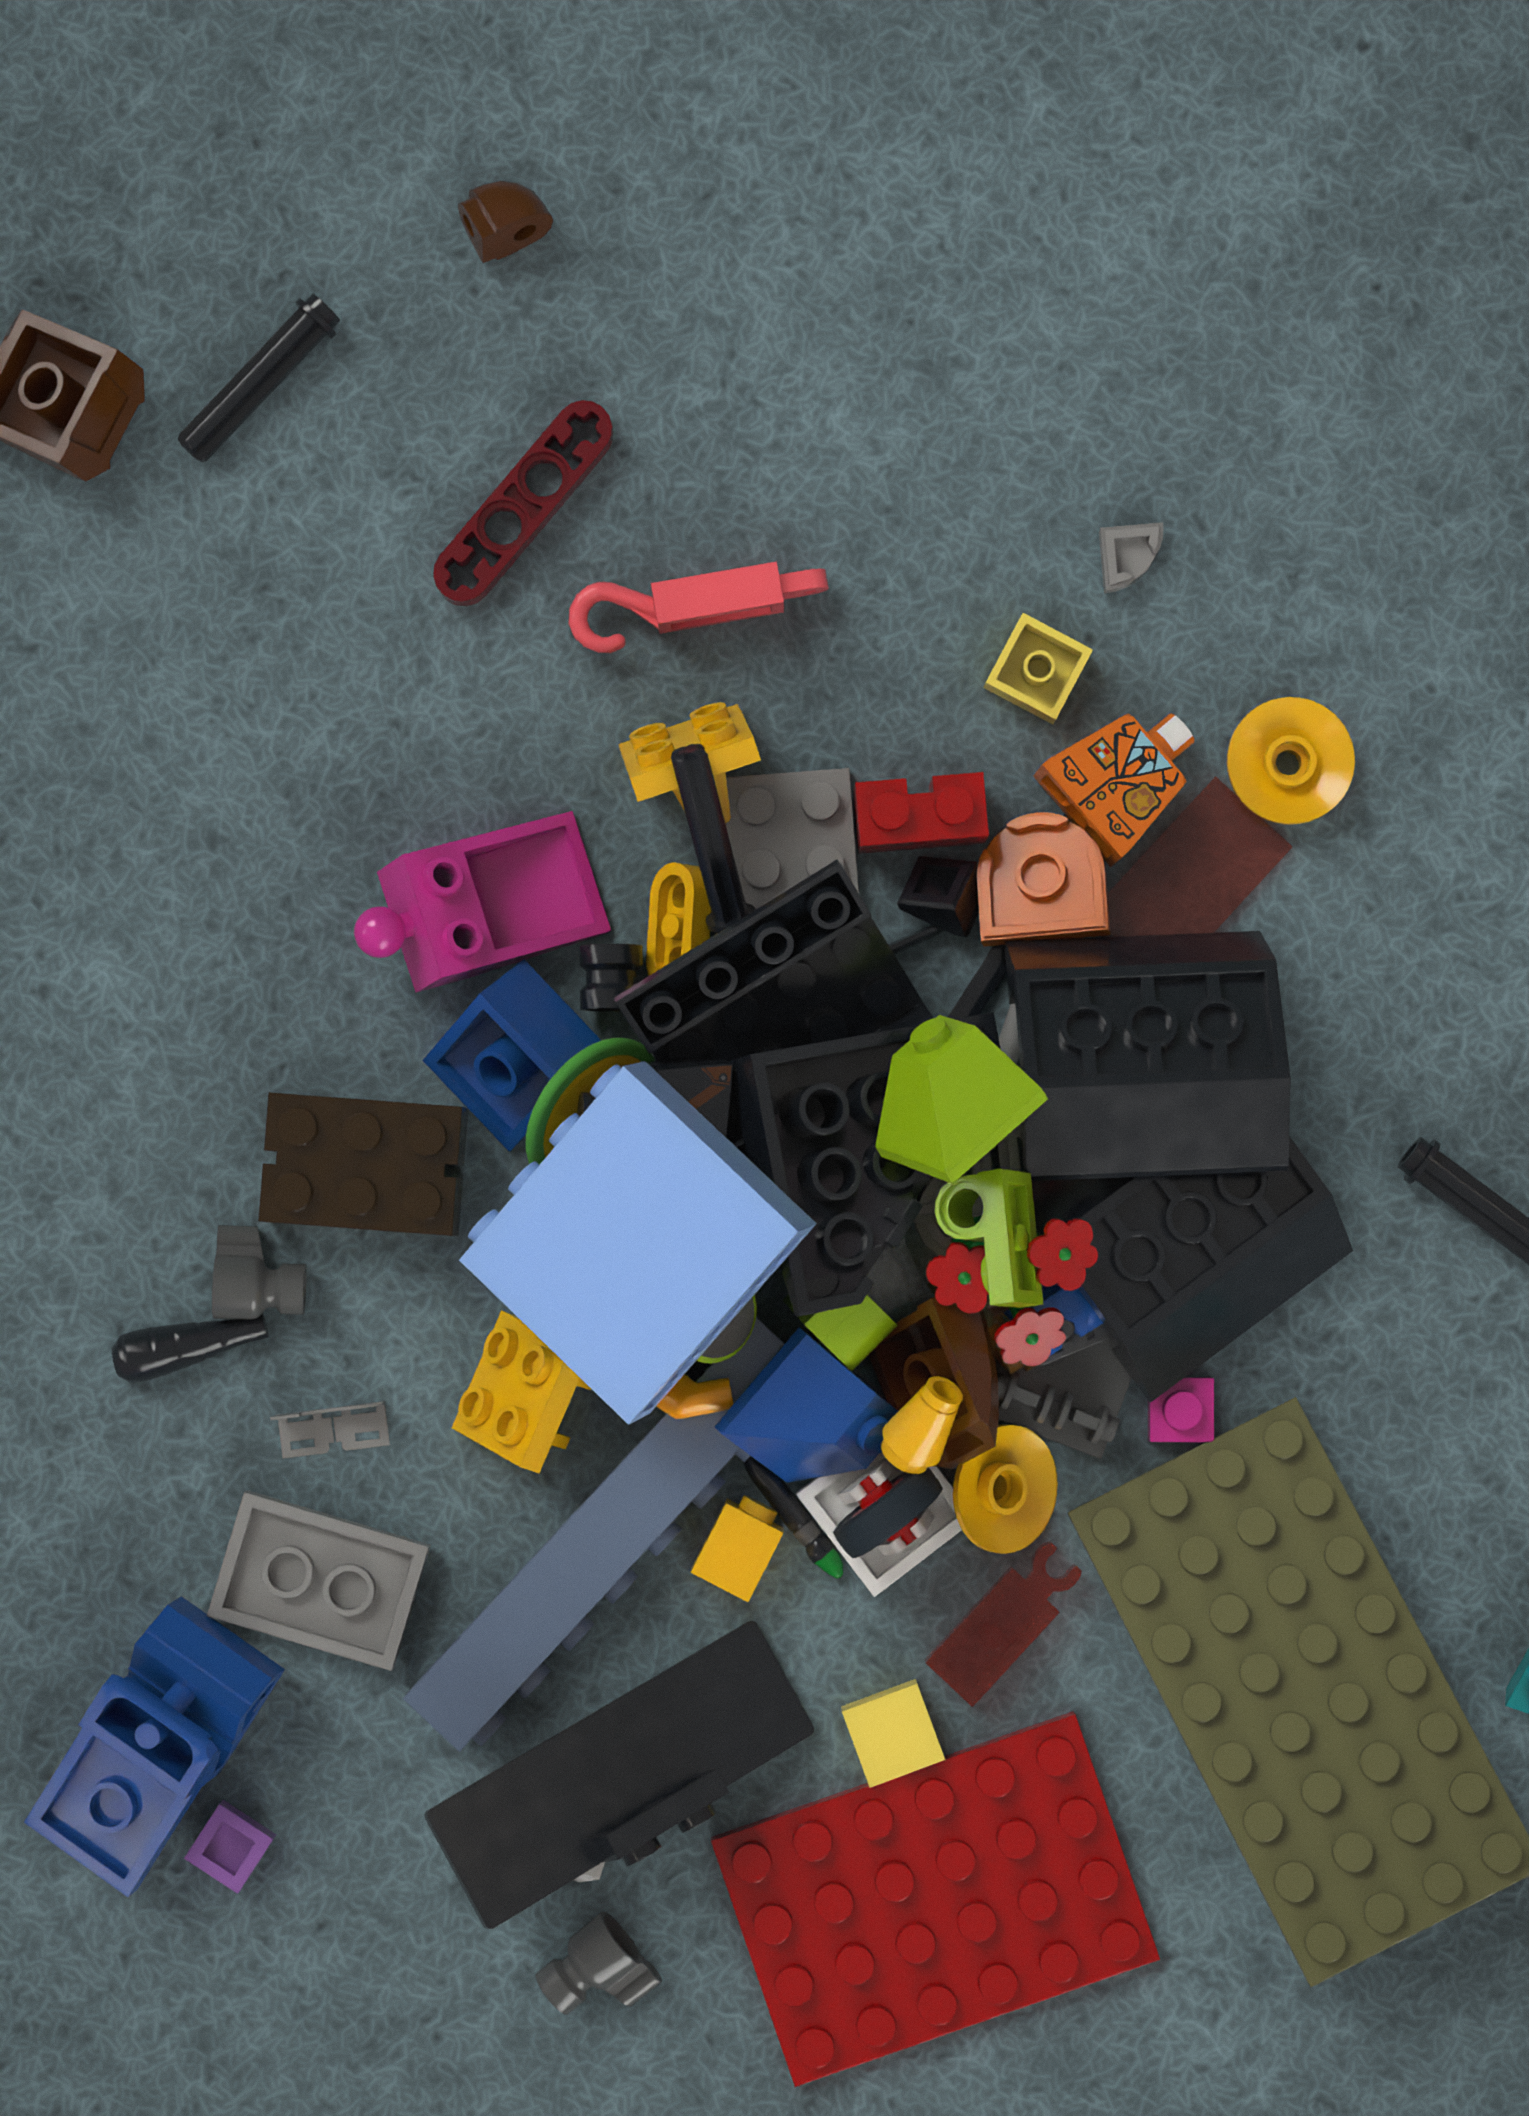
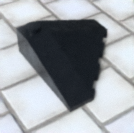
(813, 1132)

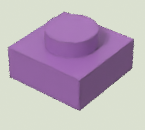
(230, 1846)

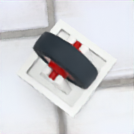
(883, 1518)

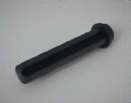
(259, 378)
(710, 837)
(1467, 1195)

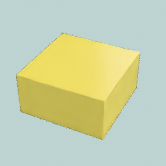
(1038, 668)
(892, 1733)

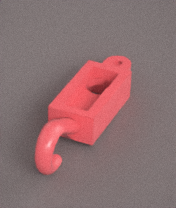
(695, 600)

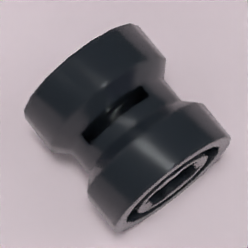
(608, 973)

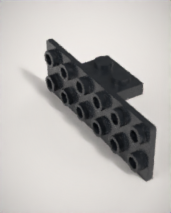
(620, 1776)

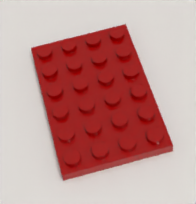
(934, 1899)

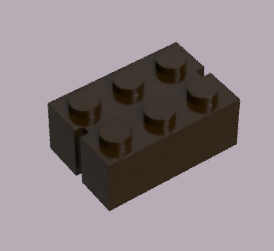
(363, 1164)

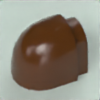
(503, 218)

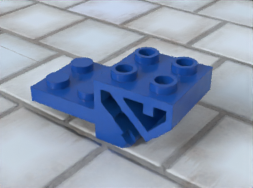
(153, 1744)

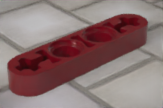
(516, 498)

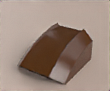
(65, 395)
(952, 1346)

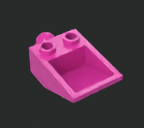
(485, 902)

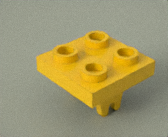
(714, 726)
(517, 1396)

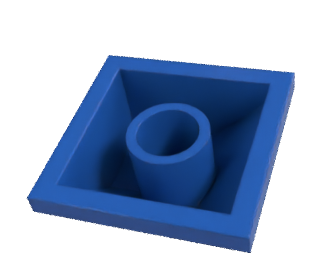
(808, 1414)

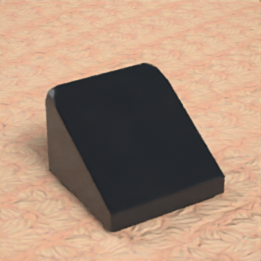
(943, 894)

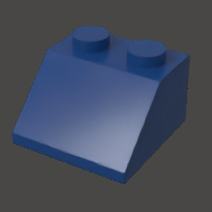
(508, 1050)

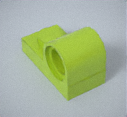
(1004, 1228)
(849, 1331)

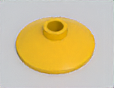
(1317, 742)
(1022, 1497)

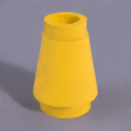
(922, 1426)

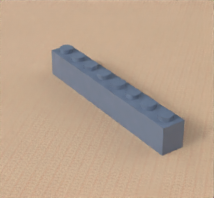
(584, 1562)

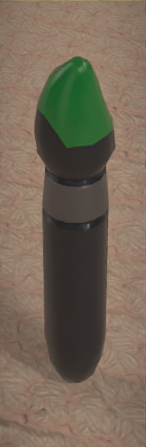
(796, 1518)

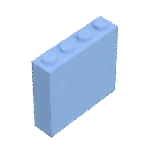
(634, 1239)

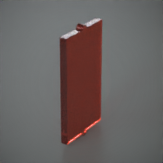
(1196, 869)

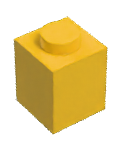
(739, 1547)

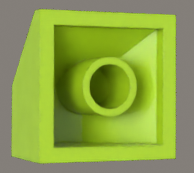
(951, 1099)

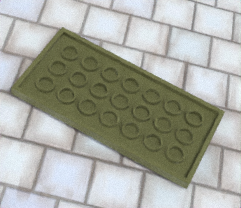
(1304, 1692)

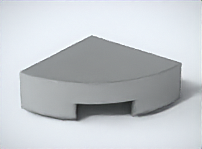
(1128, 553)

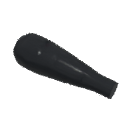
(169, 1348)

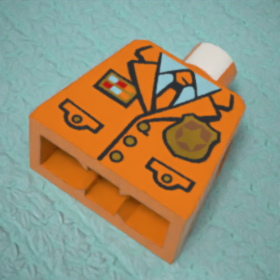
(1118, 780)

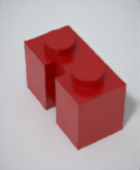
(943, 817)

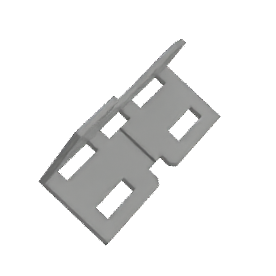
(322, 1431)

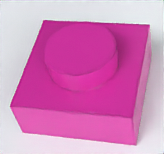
(1183, 1412)

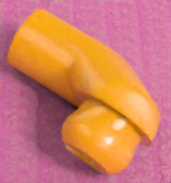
(697, 1399)

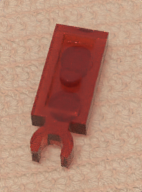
(999, 1627)

